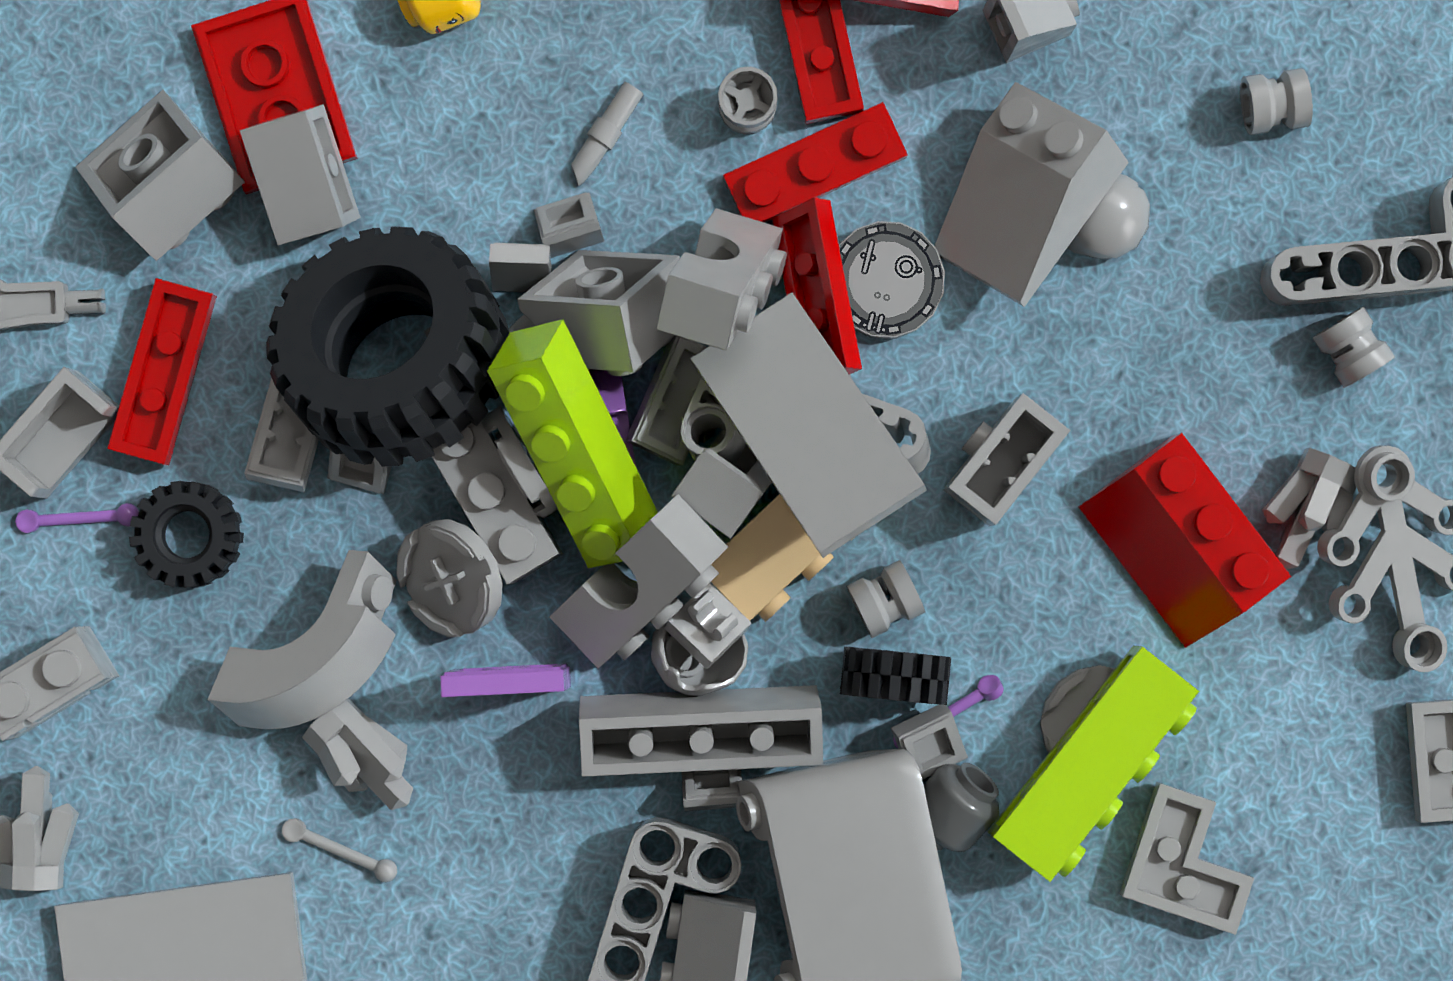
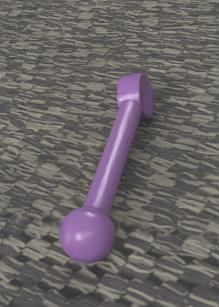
(29, 520)
(988, 689)

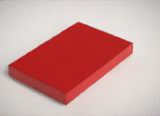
(266, 67)

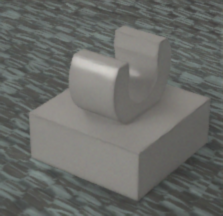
(707, 625)

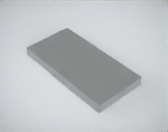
(809, 426)
(186, 934)

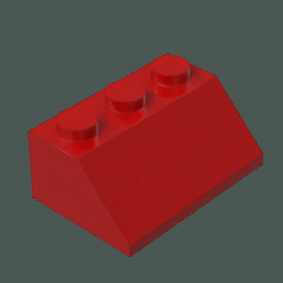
(1184, 540)

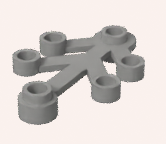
(1392, 551)

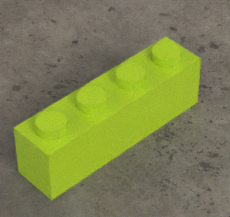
(572, 439)
(1094, 763)

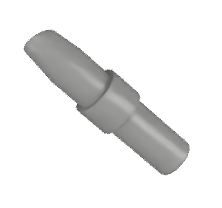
(605, 132)

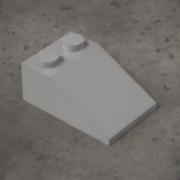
(1026, 192)

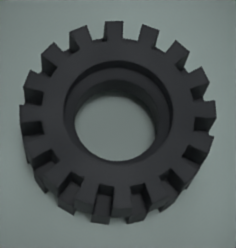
(151, 529)
(895, 675)

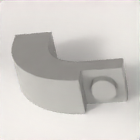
(322, 665)

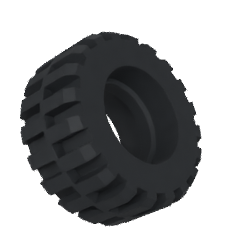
(352, 295)

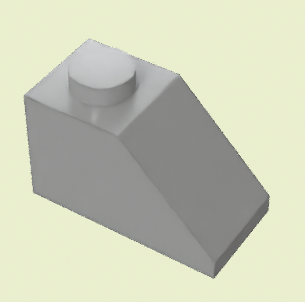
(1029, 24)

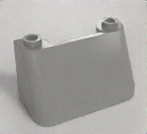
(855, 869)

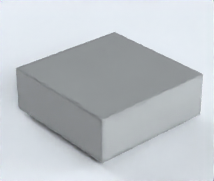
(518, 266)
(931, 739)

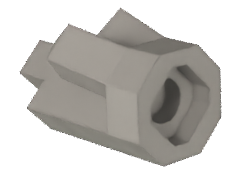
(1315, 497)
(360, 754)
(37, 840)

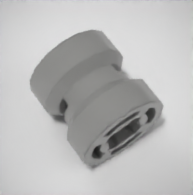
(750, 90)
(1270, 102)
(1353, 347)
(871, 599)

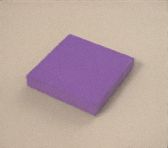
(505, 680)

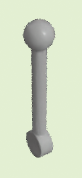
(295, 830)

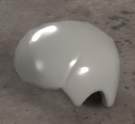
(1116, 222)
(688, 675)

